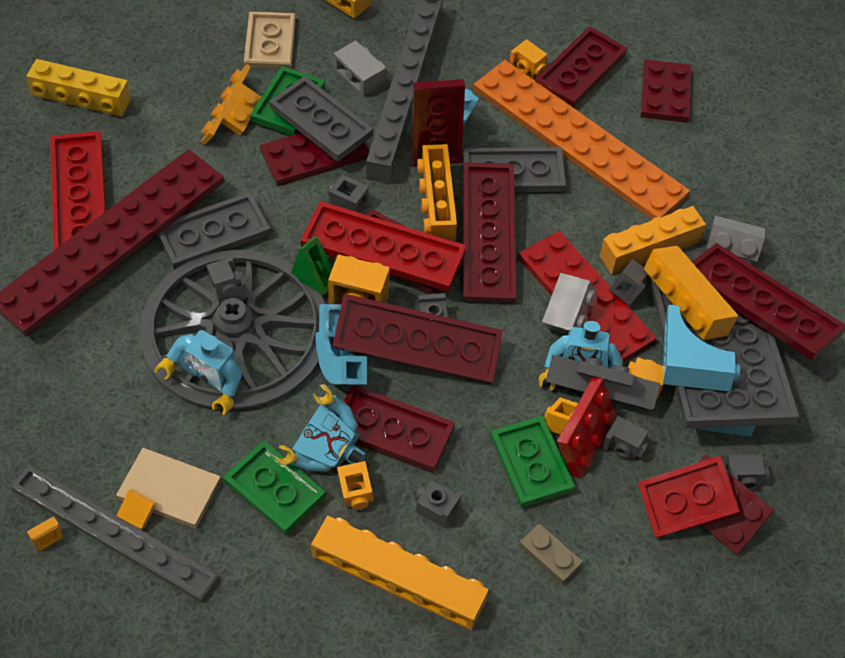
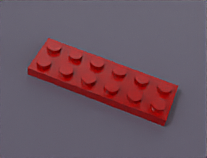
(76, 183)
(373, 240)
(556, 256)

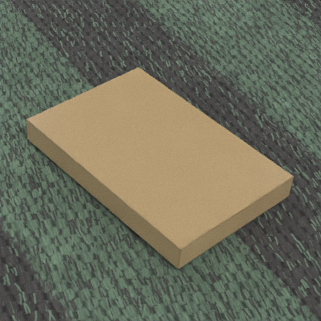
(270, 40)
(177, 487)

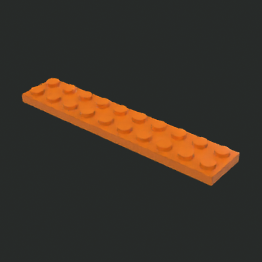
(581, 141)

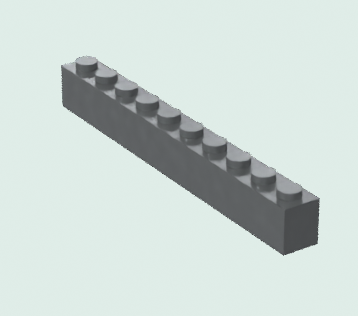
(398, 104)

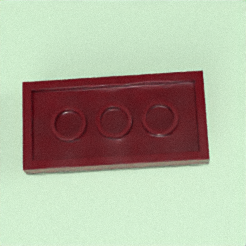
(581, 66)
(438, 117)
(299, 158)
(399, 428)

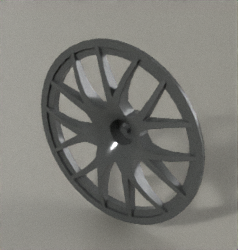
(237, 331)

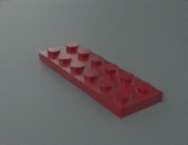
(489, 233)
(769, 302)
(417, 339)

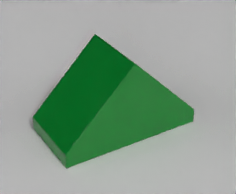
(312, 266)

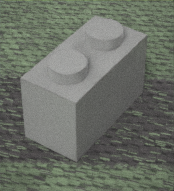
(360, 68)
(737, 237)
(569, 304)

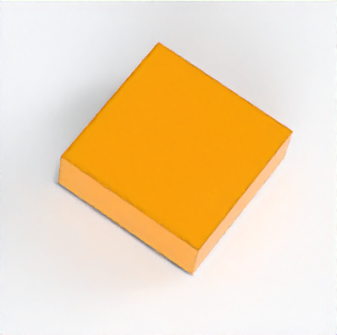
(136, 509)
(45, 534)

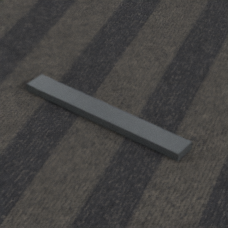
(115, 533)

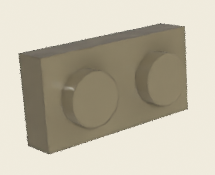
(550, 554)

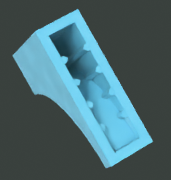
(692, 361)

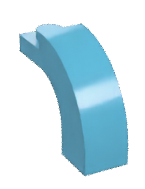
(337, 365)

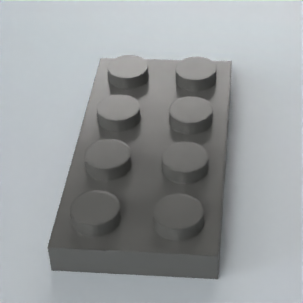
(321, 118)
(534, 167)
(214, 229)

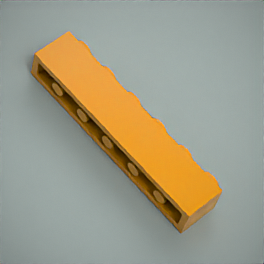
(399, 572)

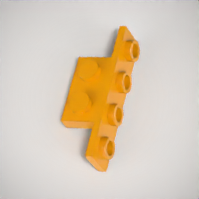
(235, 108)

